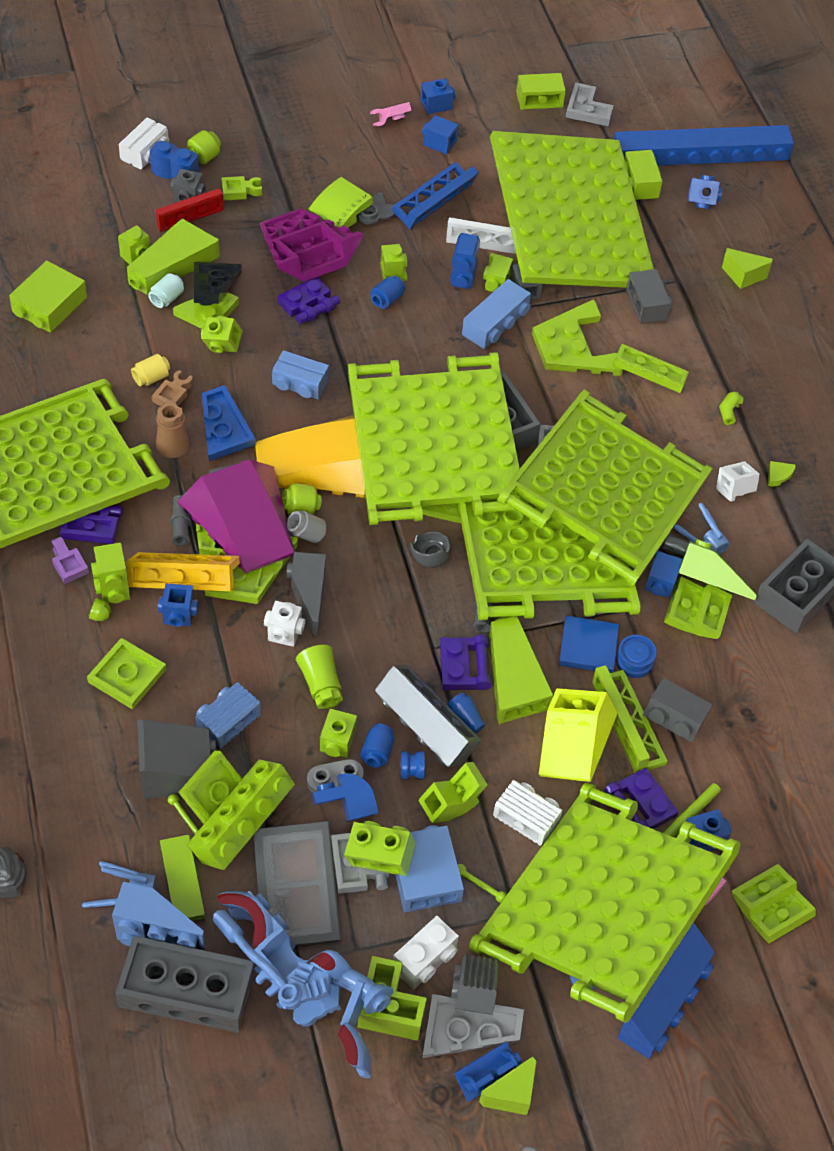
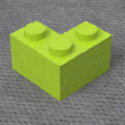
(403, 1014)

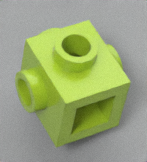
(221, 334)

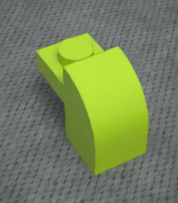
(454, 797)

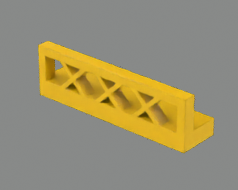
(198, 570)

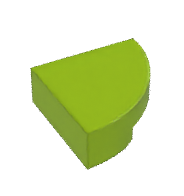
(779, 473)

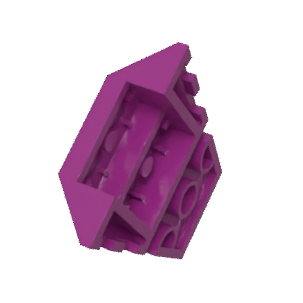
(307, 245)
(242, 513)

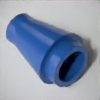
(466, 710)

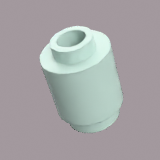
(166, 290)

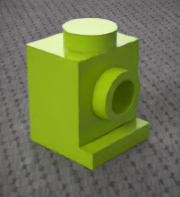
(133, 244)
(393, 261)
(497, 271)

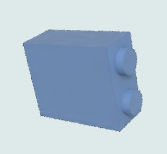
(433, 872)

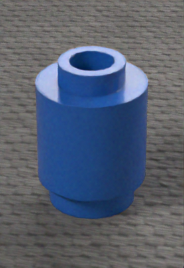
(387, 292)
(377, 745)

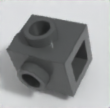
(187, 185)

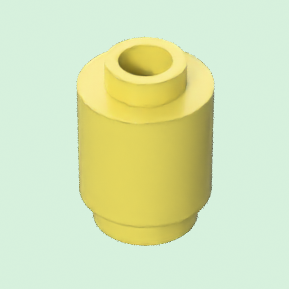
(150, 370)

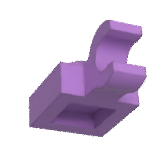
(68, 563)

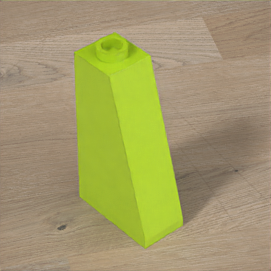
(172, 254)
(517, 676)

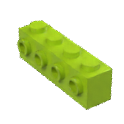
(241, 814)

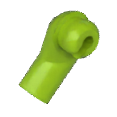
(727, 406)

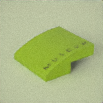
(341, 203)
(698, 608)
(773, 903)

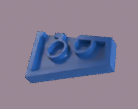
(224, 424)

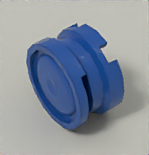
(636, 656)

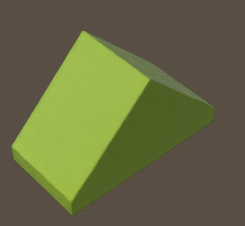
(745, 267)
(511, 1091)

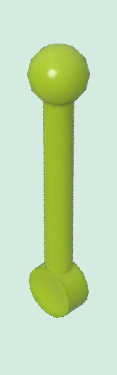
(173, 799)
(499, 895)

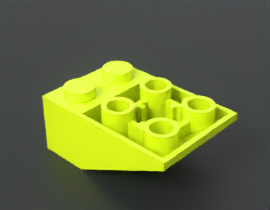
(576, 733)

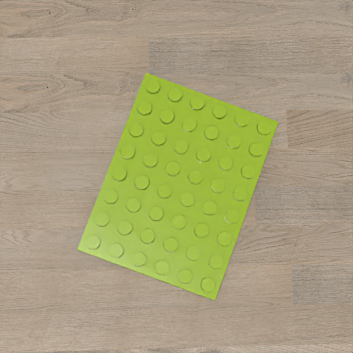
(570, 209)

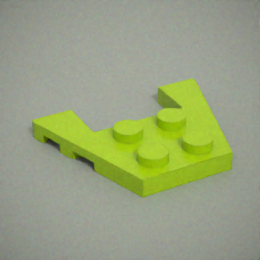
(564, 345)
(248, 586)

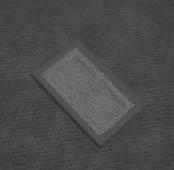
(299, 880)

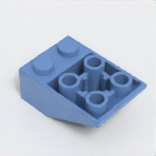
(149, 915)

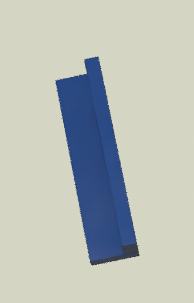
(436, 198)

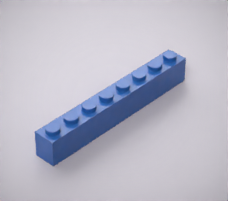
(711, 144)

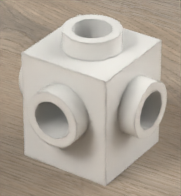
(284, 623)

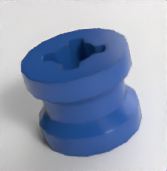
(412, 765)

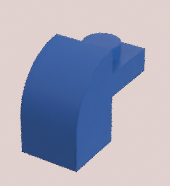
(355, 793)

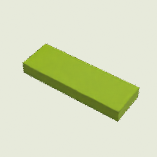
(650, 368)
(182, 877)

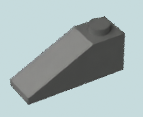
(307, 584)

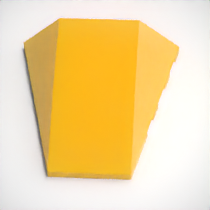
(316, 456)

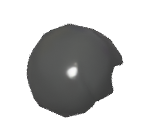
(431, 549)

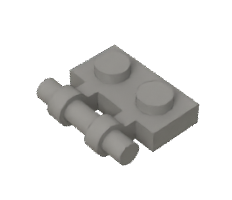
(352, 878)

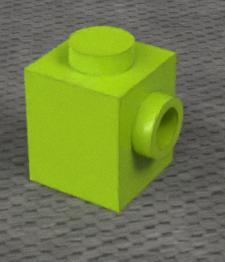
(338, 733)

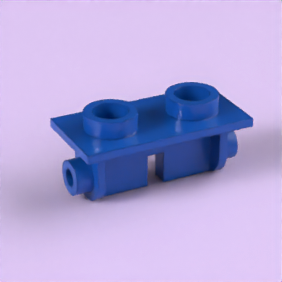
(486, 1070)

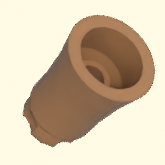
(172, 436)

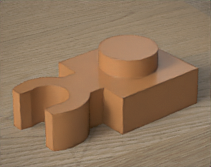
(173, 391)

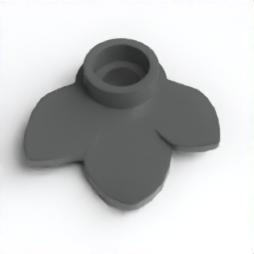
(377, 211)

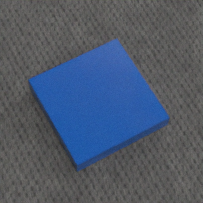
(588, 644)

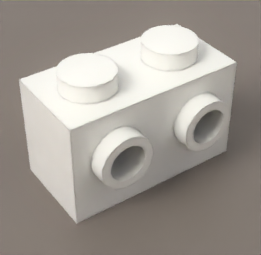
(426, 952)

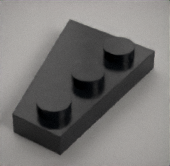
(213, 281)

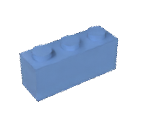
(496, 314)

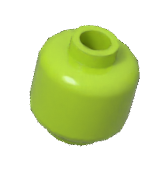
(205, 145)
(301, 498)

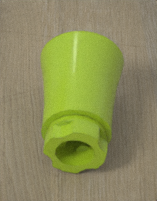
(321, 675)

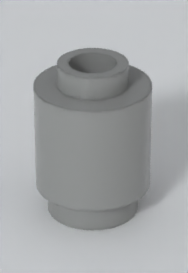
(306, 526)

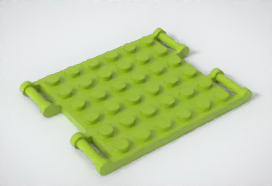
(433, 438)
(67, 462)
(606, 485)
(527, 564)
(606, 901)

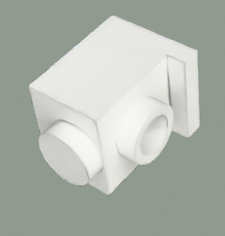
(737, 480)

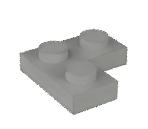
(583, 107)

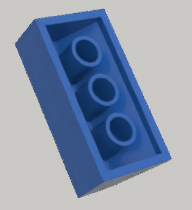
(668, 994)

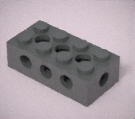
(185, 965)

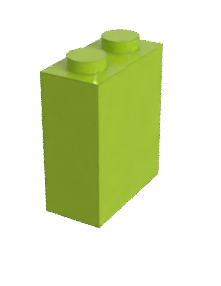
(48, 296)

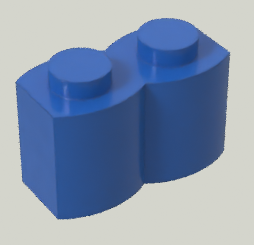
(168, 160)
(465, 260)

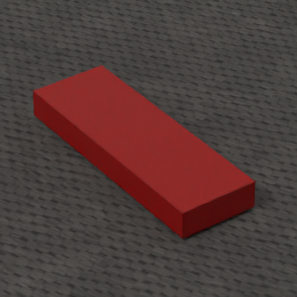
(190, 209)

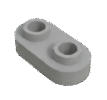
(331, 771)

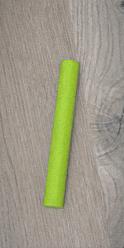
(699, 804)

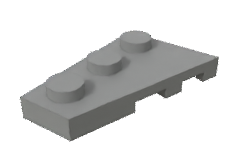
(462, 1031)

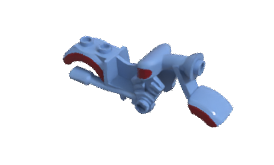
(304, 986)

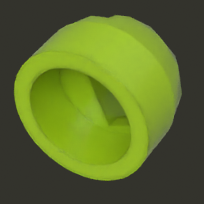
(100, 610)

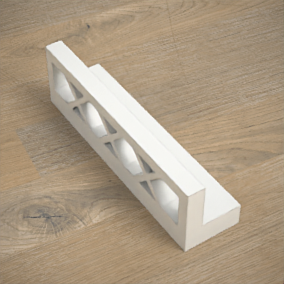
(491, 236)

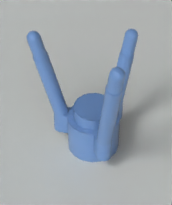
(713, 536)
(135, 878)

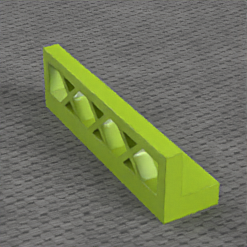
(625, 724)

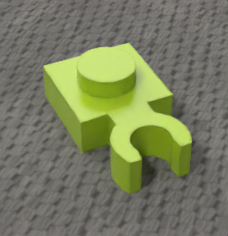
(237, 188)

